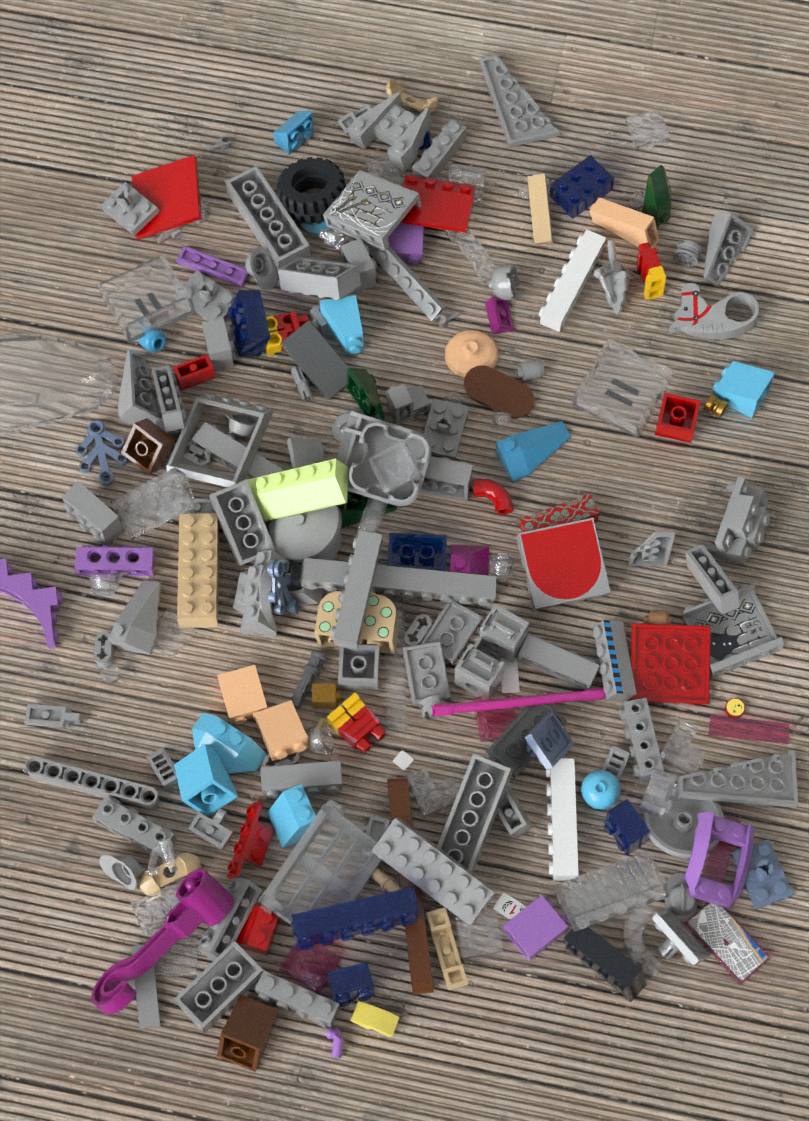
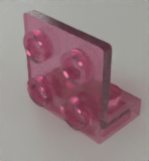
(493, 722)
(310, 966)

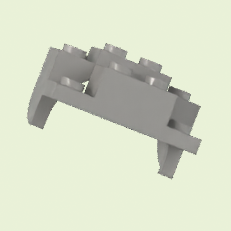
(744, 519)
(252, 596)

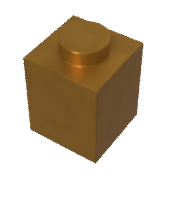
(325, 695)

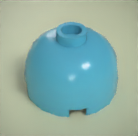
(600, 789)

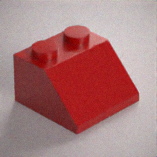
(258, 931)

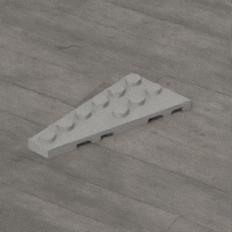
(516, 110)
(754, 781)

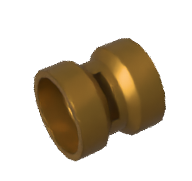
(715, 405)

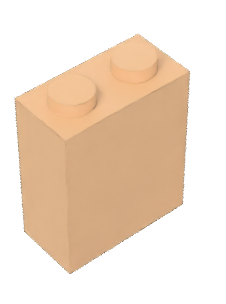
(242, 694)
(281, 730)

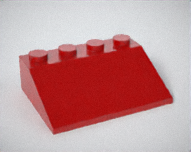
(443, 203)

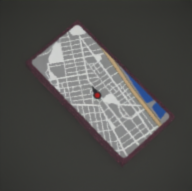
(727, 941)

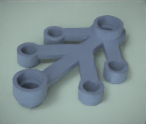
(100, 450)
(279, 589)

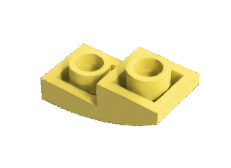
(374, 1018)

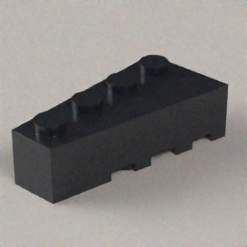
(606, 962)

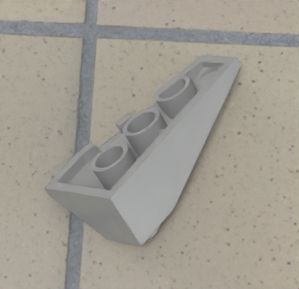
(725, 241)
(654, 550)
(137, 623)

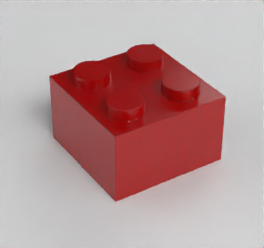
(677, 417)

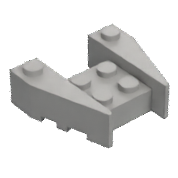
(393, 126)

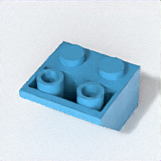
(294, 131)

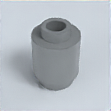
(530, 370)

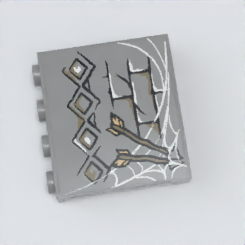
(370, 209)

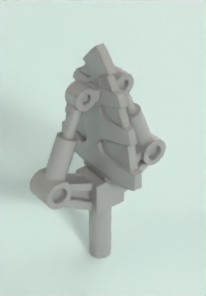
(617, 282)

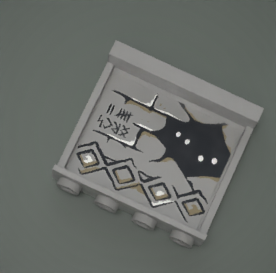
(736, 635)

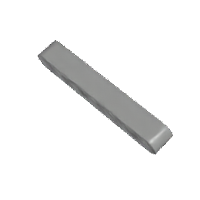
(86, 776)

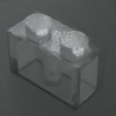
(658, 792)

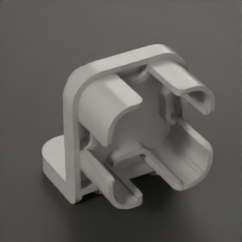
(369, 436)

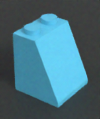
(344, 323)
(743, 387)
(204, 781)
(291, 815)

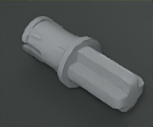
(301, 384)

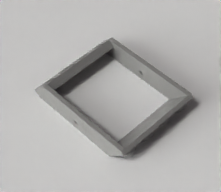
(227, 403)

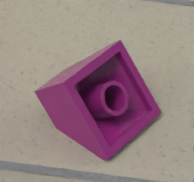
(469, 559)

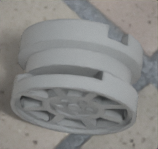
(688, 252)
(426, 705)

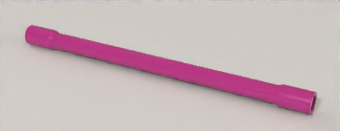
(449, 708)

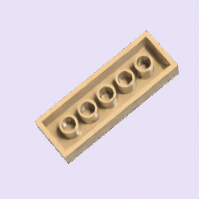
(198, 570)

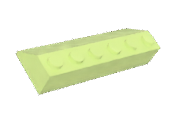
(300, 489)

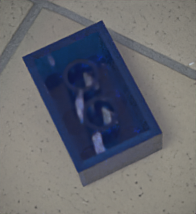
(581, 186)
(249, 323)
(417, 551)

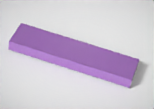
(212, 266)

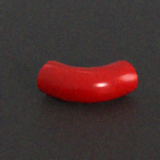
(495, 492)

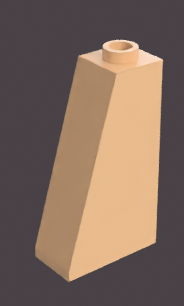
(625, 222)

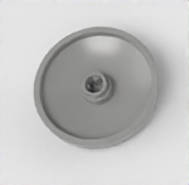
(306, 533)
(677, 828)

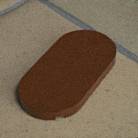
(498, 391)

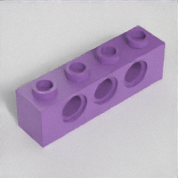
(106, 553)

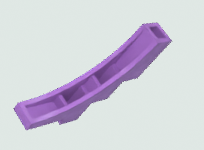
(42, 602)

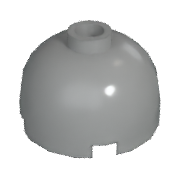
(504, 282)

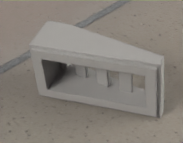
(620, 754)
(169, 782)

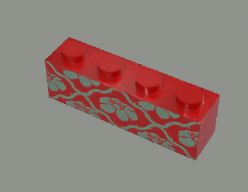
(571, 511)

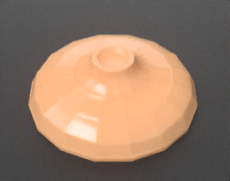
(470, 350)

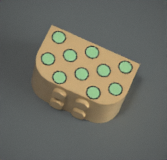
(379, 626)

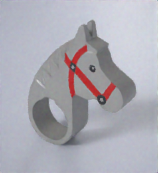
(711, 322)

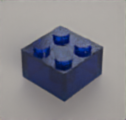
(626, 827)
(351, 984)

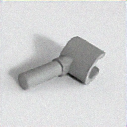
(222, 144)
(441, 317)

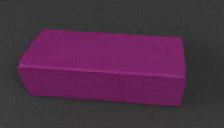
(499, 315)

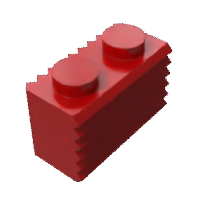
(194, 372)

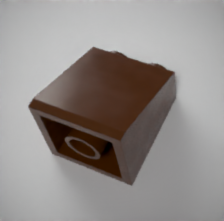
(247, 1033)

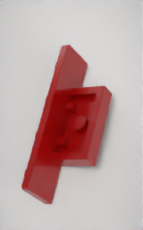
(252, 843)

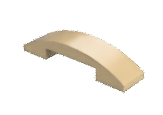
(446, 948)

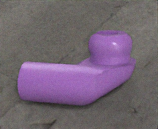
(338, 1042)

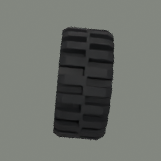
(304, 176)

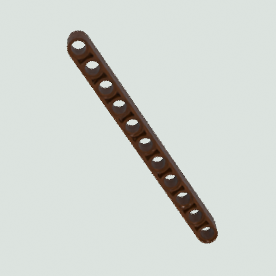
(415, 934)

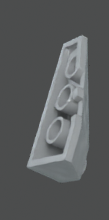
(136, 392)

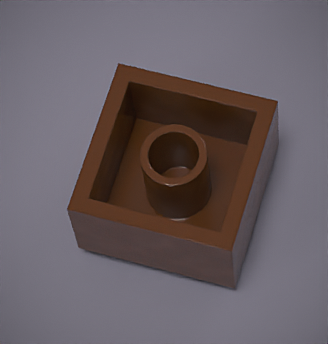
(148, 446)

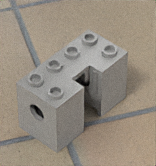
(480, 665)

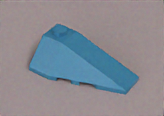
(528, 449)

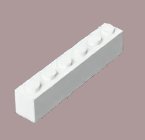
(572, 280)
(563, 820)

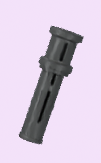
(311, 671)

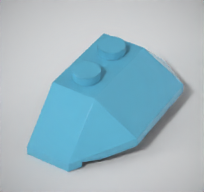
(234, 748)

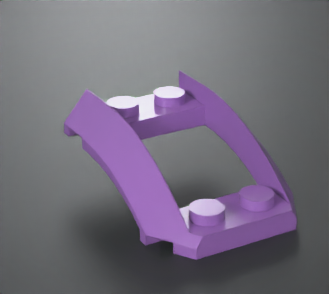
(726, 831)

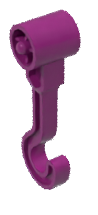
(200, 901)

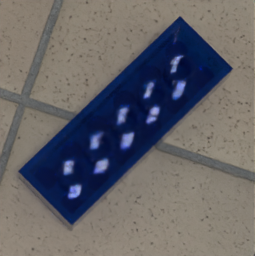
(354, 918)

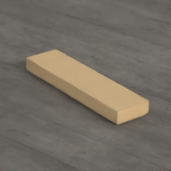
(540, 209)

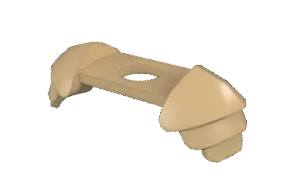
(393, 87)
(186, 864)

